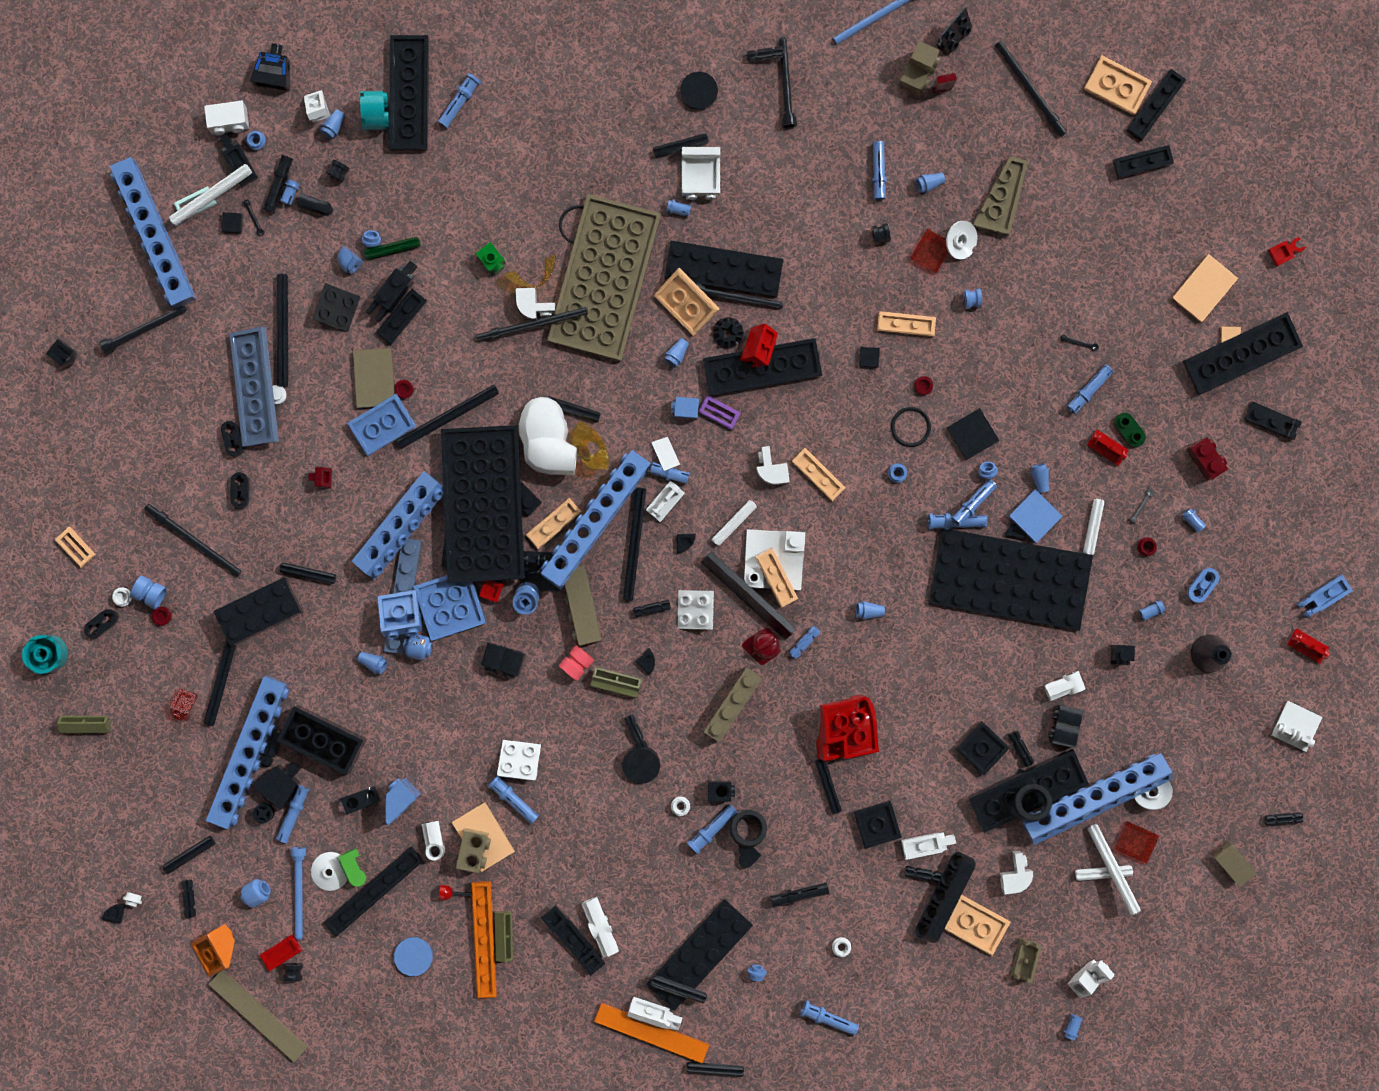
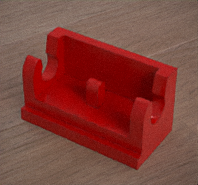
(759, 345)

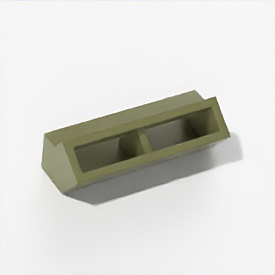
(616, 682)
(83, 724)
(503, 936)

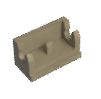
(1234, 863)
(1026, 960)

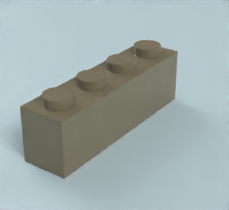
(582, 608)
(732, 704)

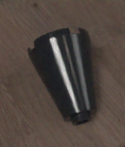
(1210, 653)

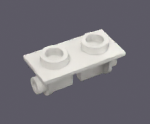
(665, 501)

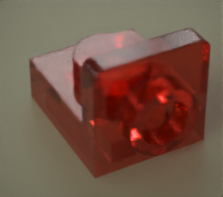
(182, 704)

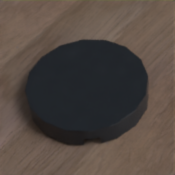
(699, 90)
(641, 764)

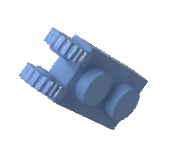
(1326, 595)

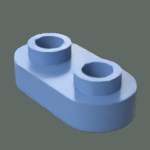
(1204, 587)

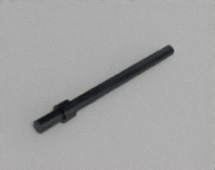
(1052, 118)
(496, 333)
(162, 518)

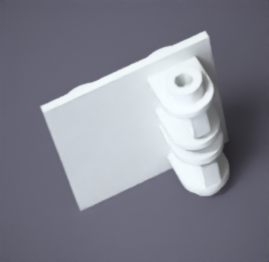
(695, 609)
(1297, 726)
(519, 760)

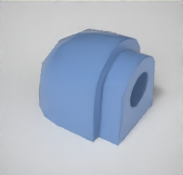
(348, 260)

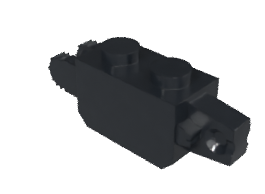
(393, 290)

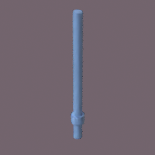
(869, 20)

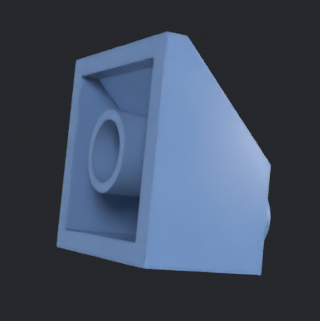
(399, 798)

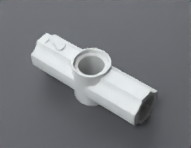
(599, 927)

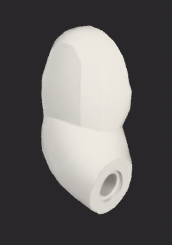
(544, 438)

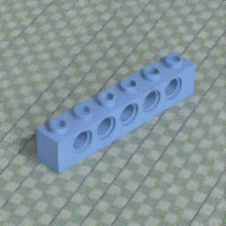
(390, 527)

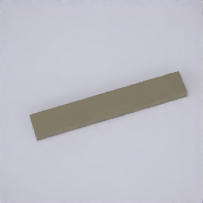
(258, 1015)

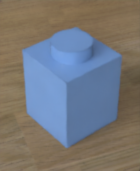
(685, 407)

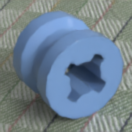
(972, 298)

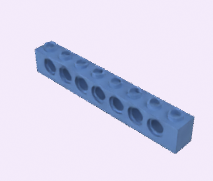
(129, 169)
(631, 461)
(1109, 800)
(217, 813)

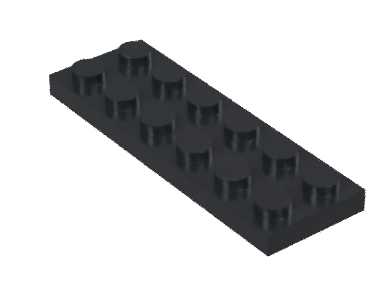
(409, 92)
(726, 268)
(1242, 353)
(787, 364)
(1057, 775)
(702, 950)

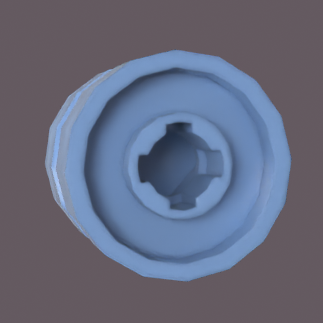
(148, 592)
(526, 598)

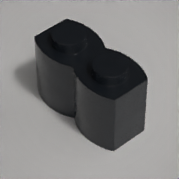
(503, 659)
(1066, 726)

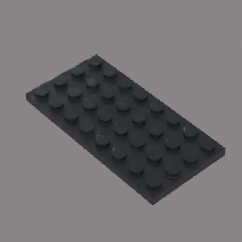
(482, 504)
(1010, 579)

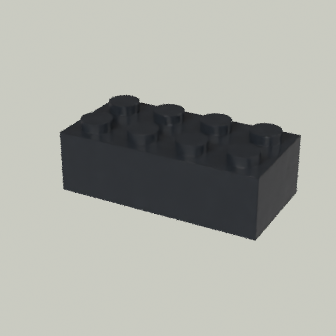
(258, 611)
(321, 739)

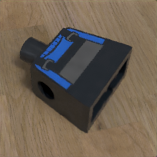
(272, 69)

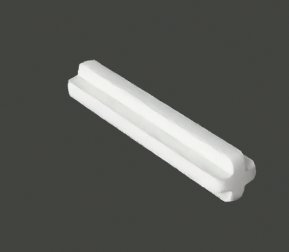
(736, 520)
(1093, 527)
(1100, 873)

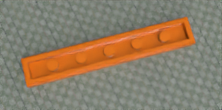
(484, 939)
(658, 1036)

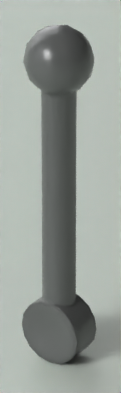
(1149, 493)

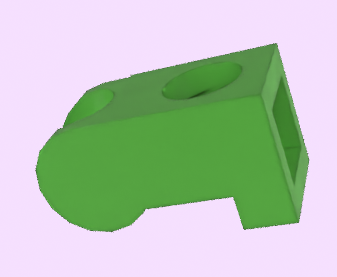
(351, 869)

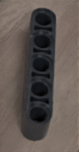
(945, 897)

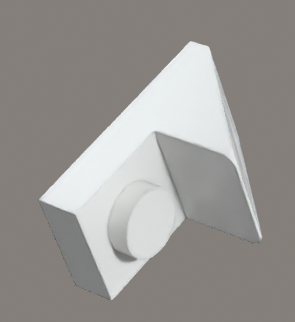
(316, 106)

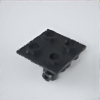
(955, 32)
(336, 307)
(533, 561)

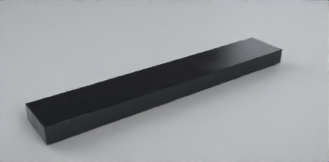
(748, 595)
(373, 891)

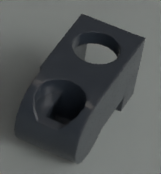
(360, 800)

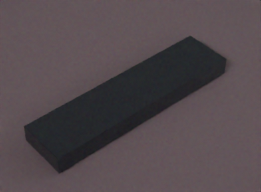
(1156, 104)

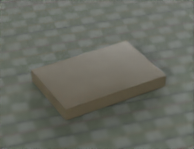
(373, 376)

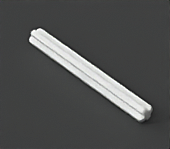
(211, 194)
(1114, 869)

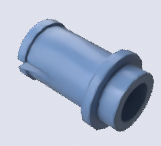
(289, 192)
(678, 208)
(1195, 522)
(1152, 610)
(1073, 1027)

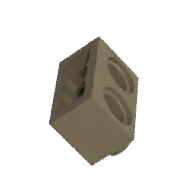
(468, 849)

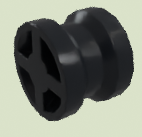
(337, 170)
(881, 234)
(260, 814)
(292, 972)

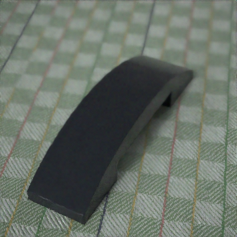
(573, 939)

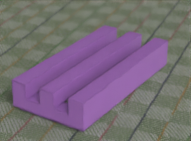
(705, 405)

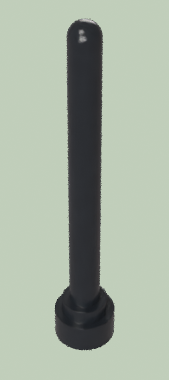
(789, 119)
(740, 298)
(109, 345)

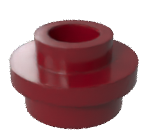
(1153, 546)

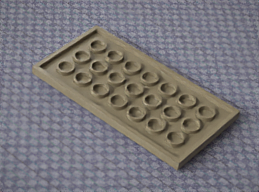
(605, 276)

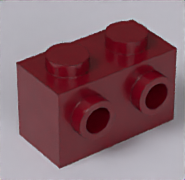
(1207, 458)

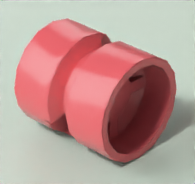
(576, 662)

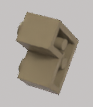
(922, 62)

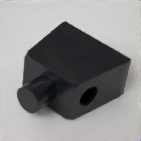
(279, 784)

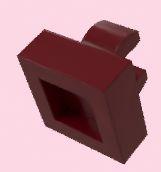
(321, 477)

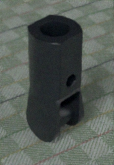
(314, 204)

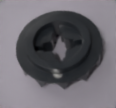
(719, 334)

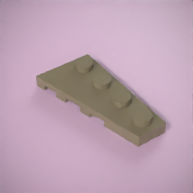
(1001, 203)

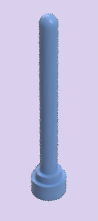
(298, 856)

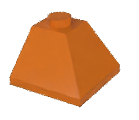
(215, 949)

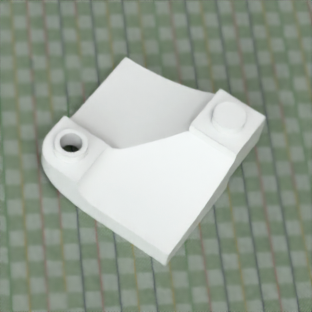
(788, 549)

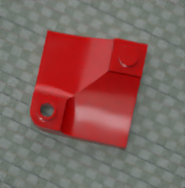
(847, 729)

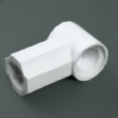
(1067, 685)
(432, 838)

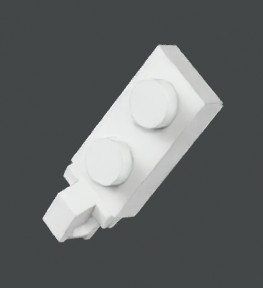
(926, 845)
(653, 1014)

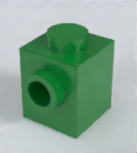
(491, 258)

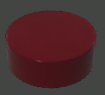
(923, 385)
(404, 389)
(162, 616)

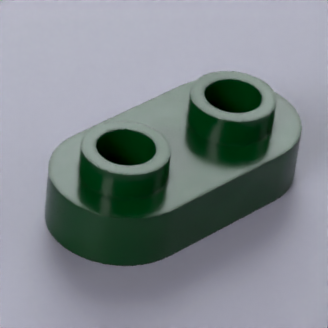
(1129, 430)

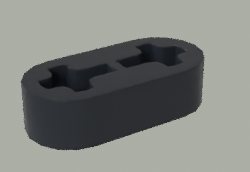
(228, 440)
(234, 490)
(104, 627)

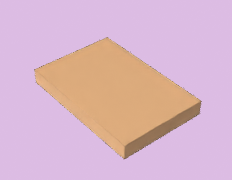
(1117, 85)
(1204, 288)
(686, 302)
(483, 820)
(977, 925)

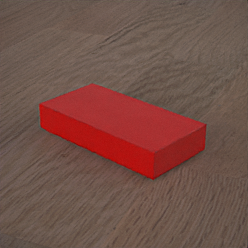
(280, 952)

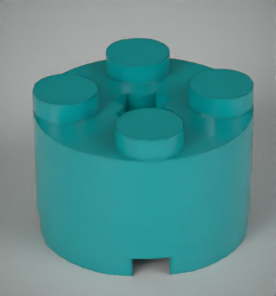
(372, 110)
(54, 660)

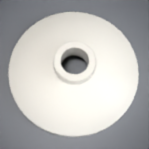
(967, 239)
(1162, 798)
(318, 872)

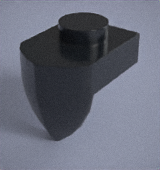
(62, 353)

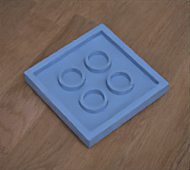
(449, 607)

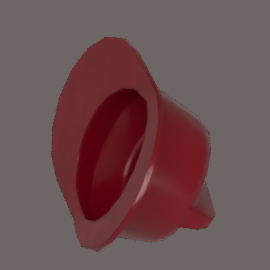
(762, 646)

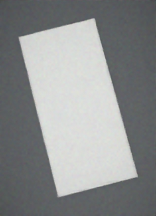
(665, 453)

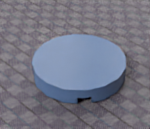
(413, 956)

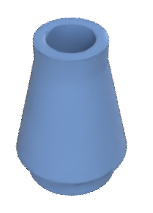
(332, 124)
(929, 181)
(676, 353)
(1040, 476)
(869, 610)
(374, 663)

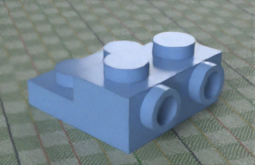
(399, 614)

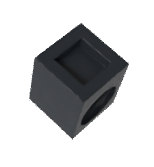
(712, 795)

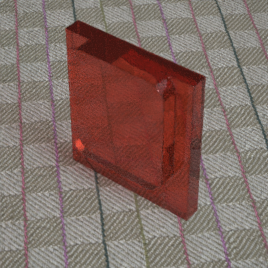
(930, 251)
(1136, 842)

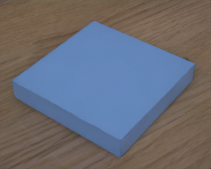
(1035, 516)

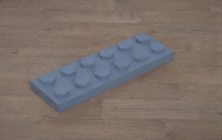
(254, 387)

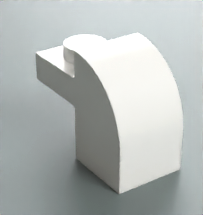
(528, 306)
(770, 473)
(1016, 880)
(1089, 978)

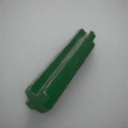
(391, 248)

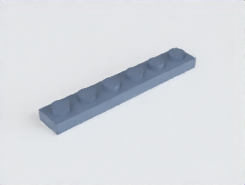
(404, 582)

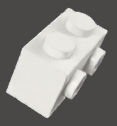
(226, 117)

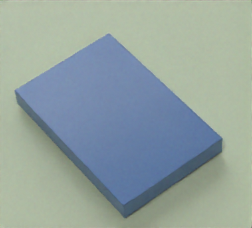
(381, 424)

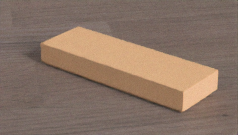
(906, 324)
(818, 474)
(553, 523)
(776, 577)

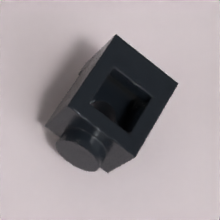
(1122, 654)

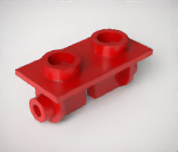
(1107, 447)
(1308, 646)

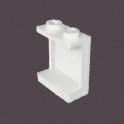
(700, 172)

